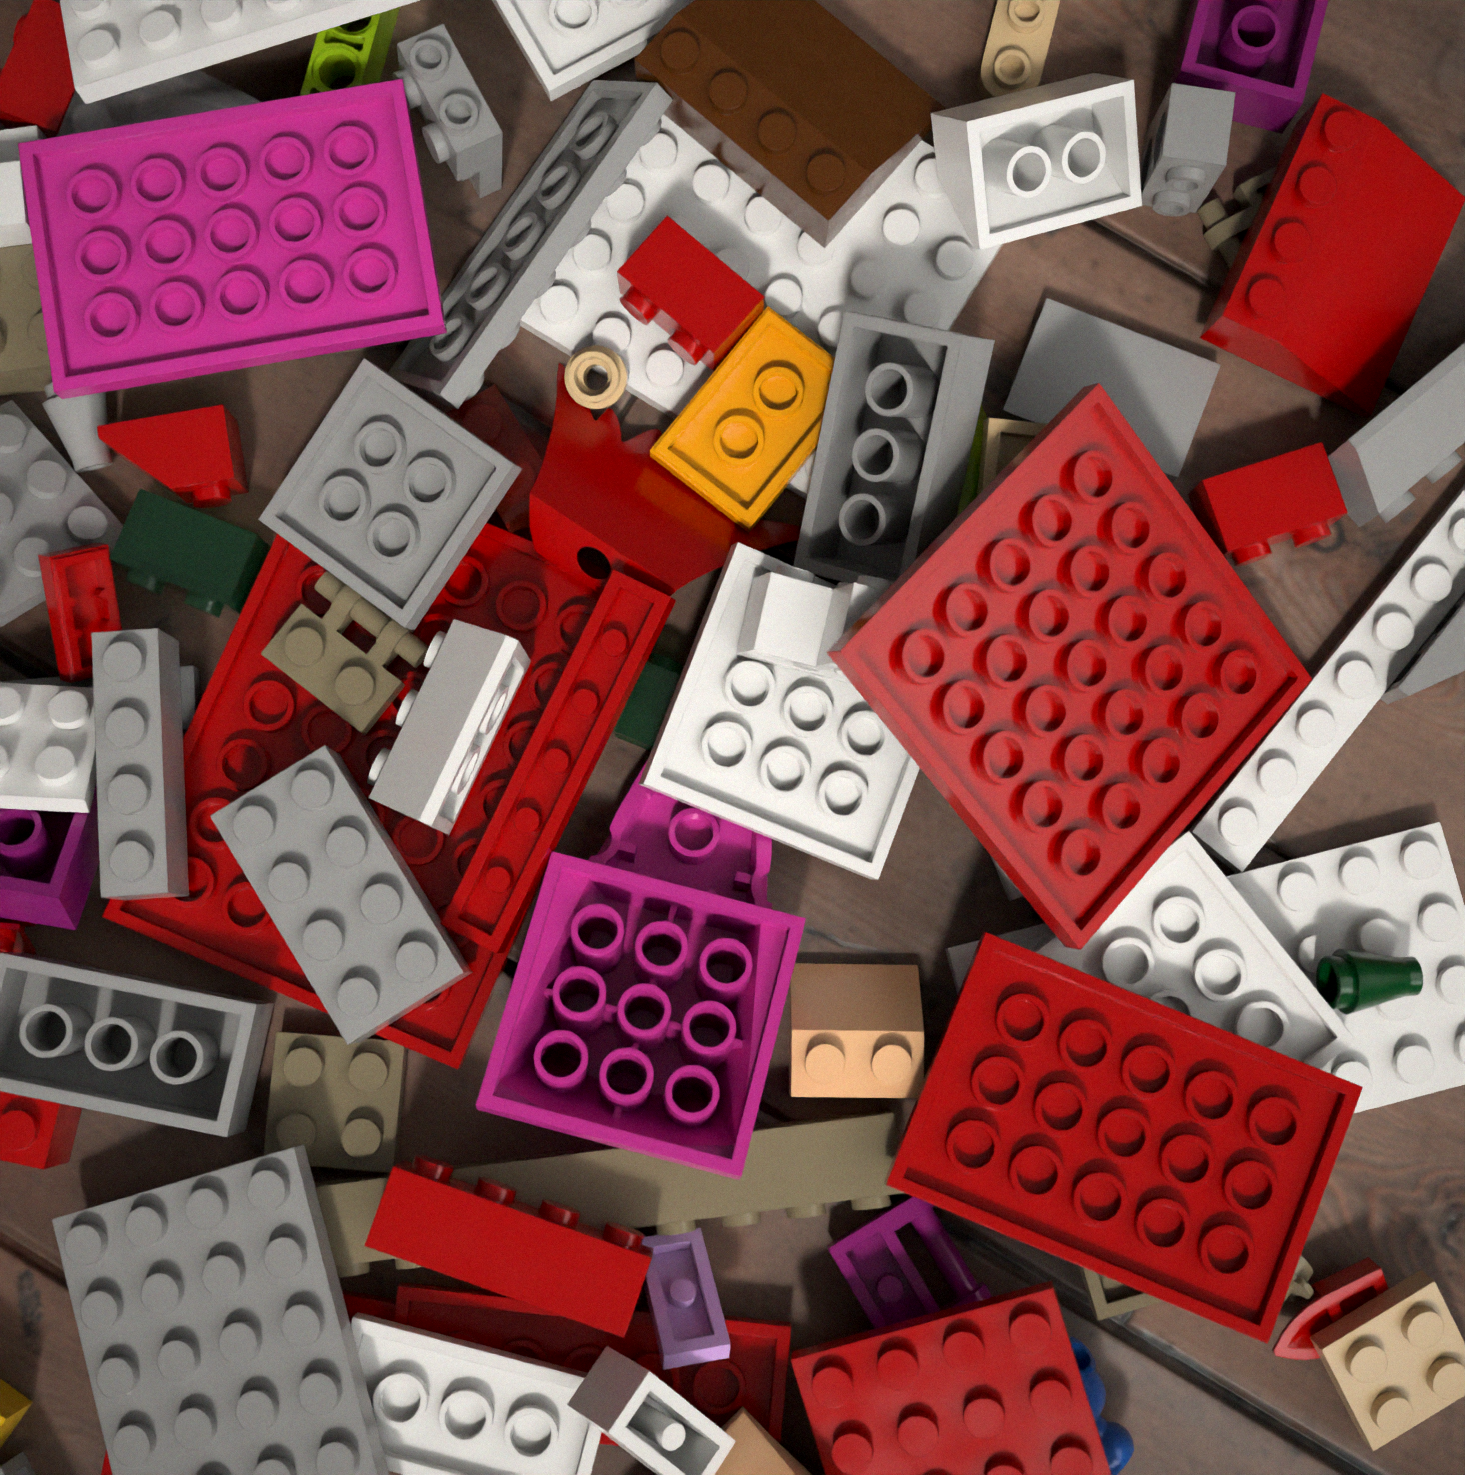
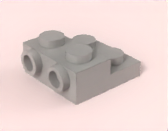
(455, 112)

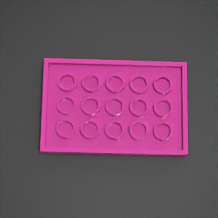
(231, 239)

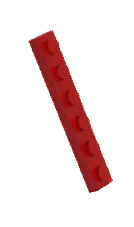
(558, 762)

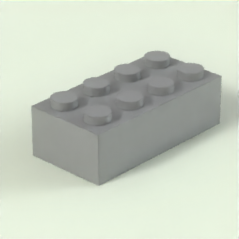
(891, 446)
(341, 894)
(129, 1044)

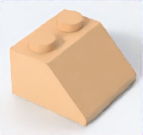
(855, 1031)

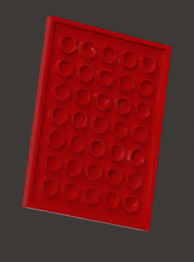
(264, 721)

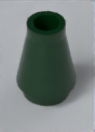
(1363, 979)

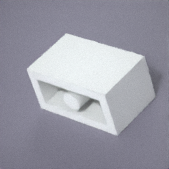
(649, 1418)

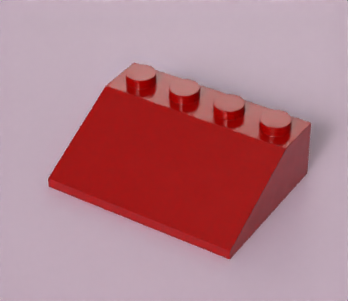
(1336, 257)

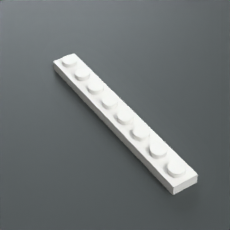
(1338, 695)

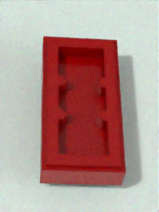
(79, 602)

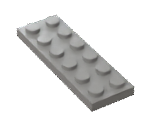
(532, 237)

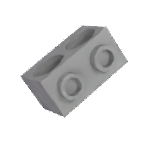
(1185, 148)

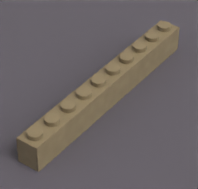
(786, 1167)

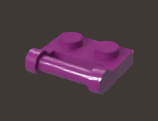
(884, 1273)

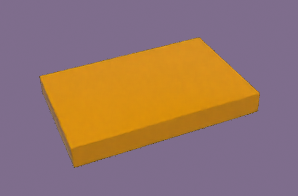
(751, 421)

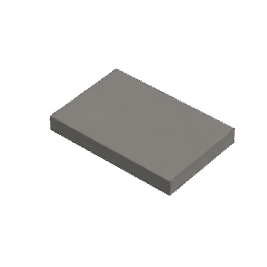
(1149, 381)

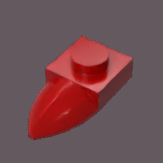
(1334, 1299)

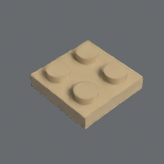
(1395, 1359)

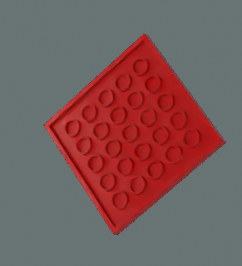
(1074, 666)

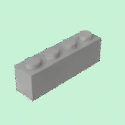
(139, 765)

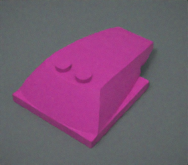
(649, 990)

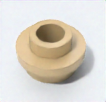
(577, 371)

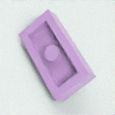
(684, 1301)

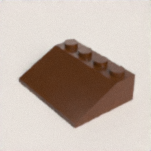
(789, 103)

